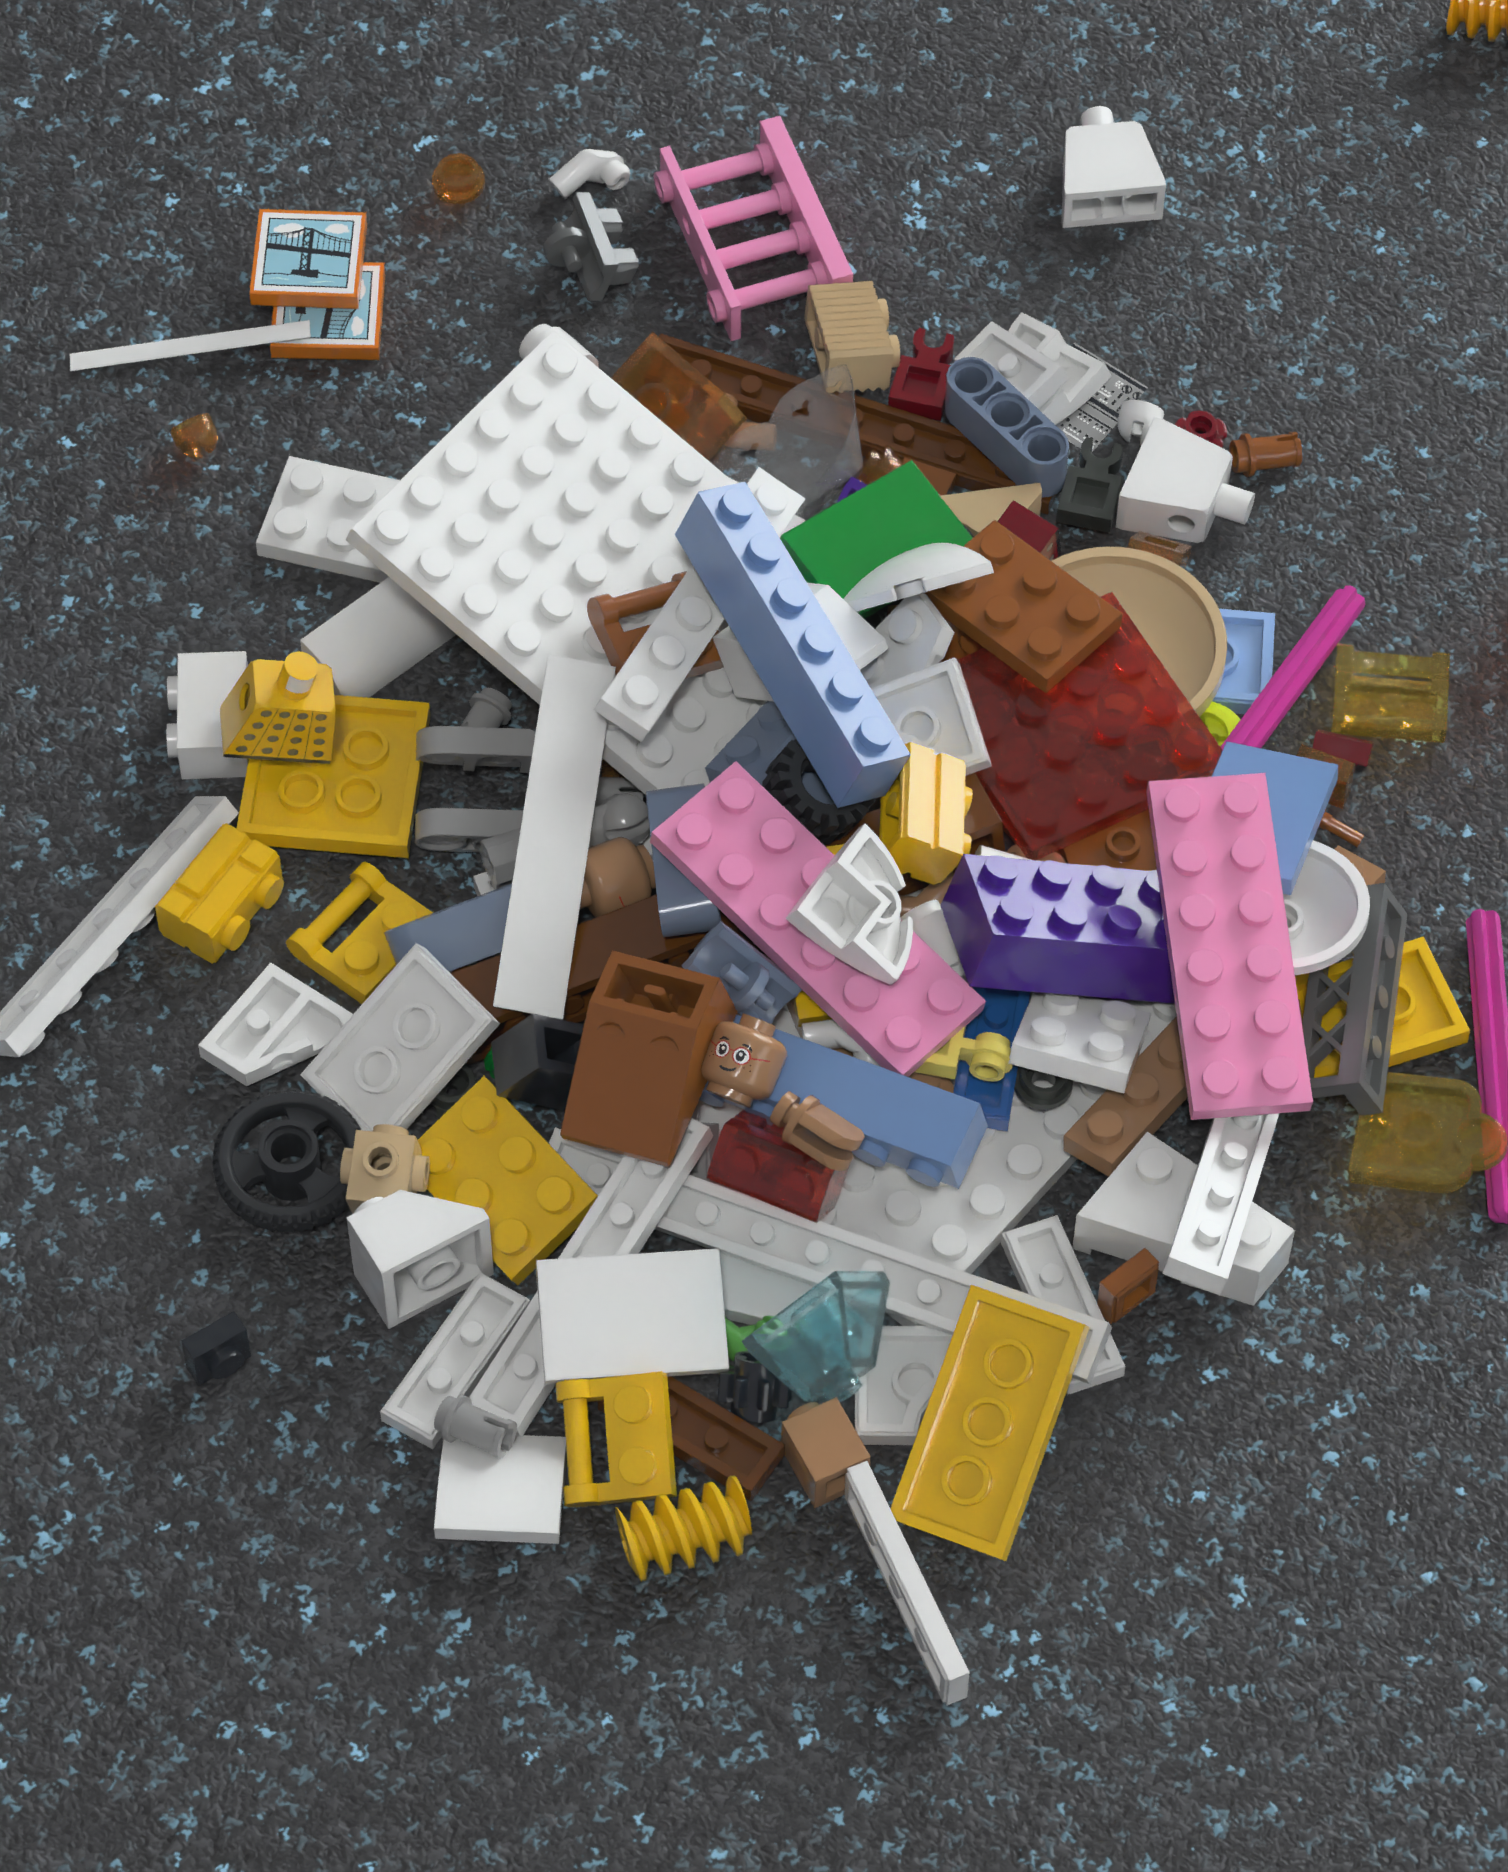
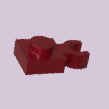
(921, 379)

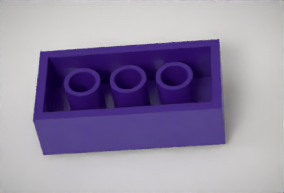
(1059, 928)

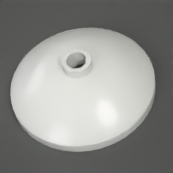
(1325, 910)

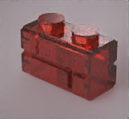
(761, 1165)

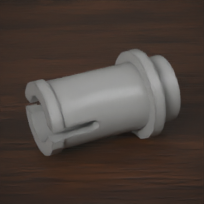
(488, 709)
(463, 1421)

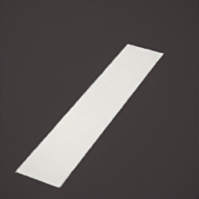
(554, 839)

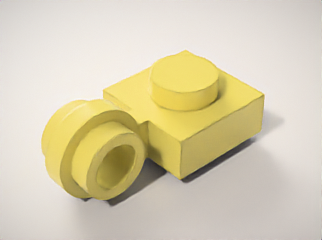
(985, 1055)

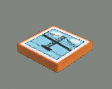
(308, 258)
(338, 331)

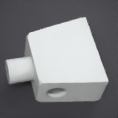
(1109, 173)
(1180, 486)

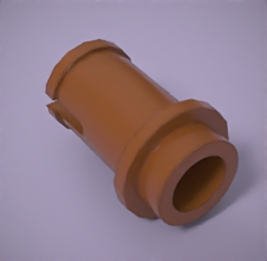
(1265, 452)

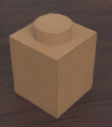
(821, 1448)

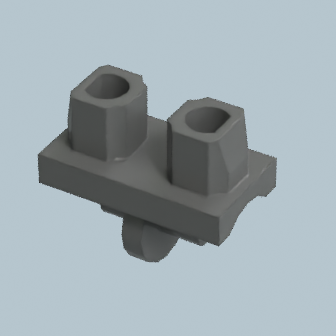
(585, 247)

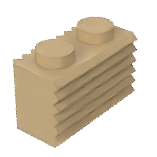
(851, 329)

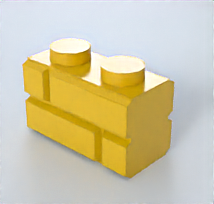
(926, 815)
(220, 894)

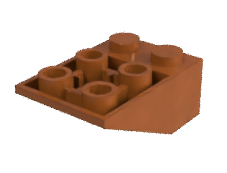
(643, 1057)

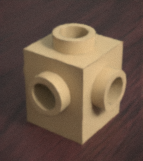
(383, 1164)

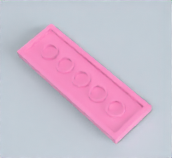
(756, 868)
(1228, 946)

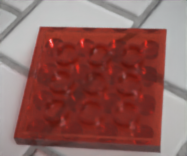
(1086, 746)

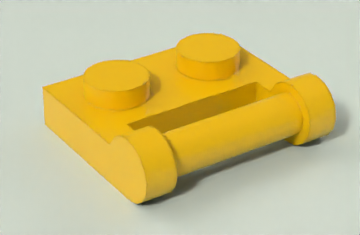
(364, 955)
(635, 1433)

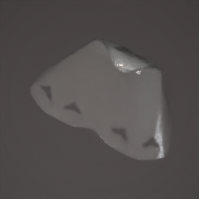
(805, 453)

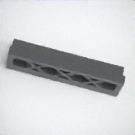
(1369, 1012)

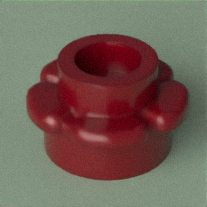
(1203, 421)

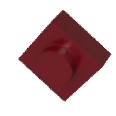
(1344, 747)

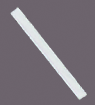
(190, 345)

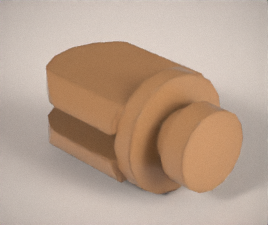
(817, 1130)

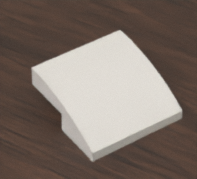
(502, 1497)

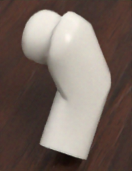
(591, 166)

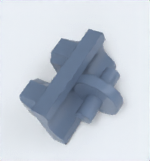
(748, 976)

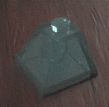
(826, 1336)

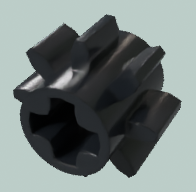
(752, 1390)

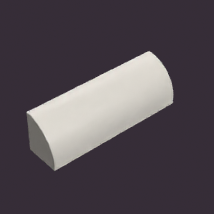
(375, 639)

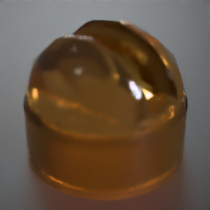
(193, 433)

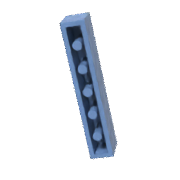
(792, 644)
(901, 1117)

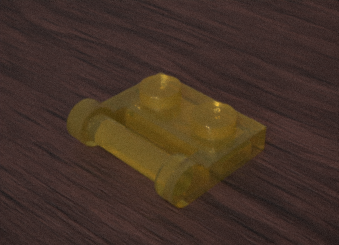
(1390, 705)

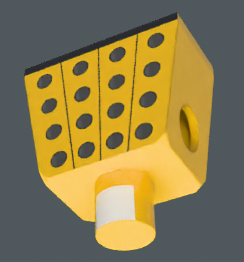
(281, 711)

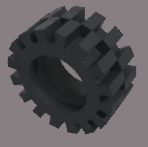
(787, 788)

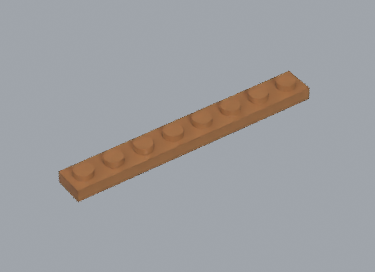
(1154, 1089)

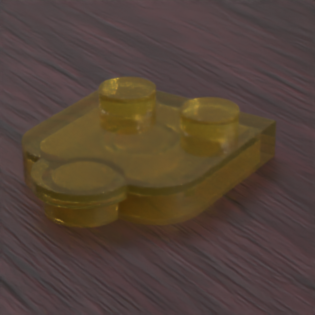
(1426, 1136)

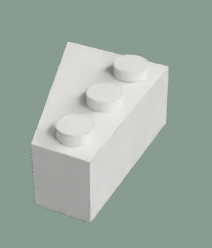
(1142, 1210)

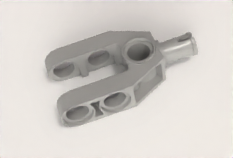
(482, 746)

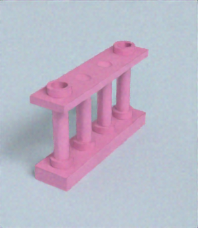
(789, 195)

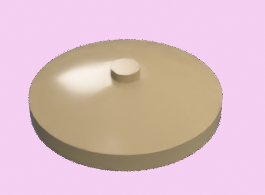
(1168, 610)

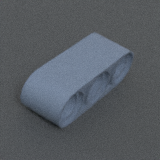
(1005, 425)
(680, 903)
(457, 933)

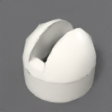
(1136, 418)

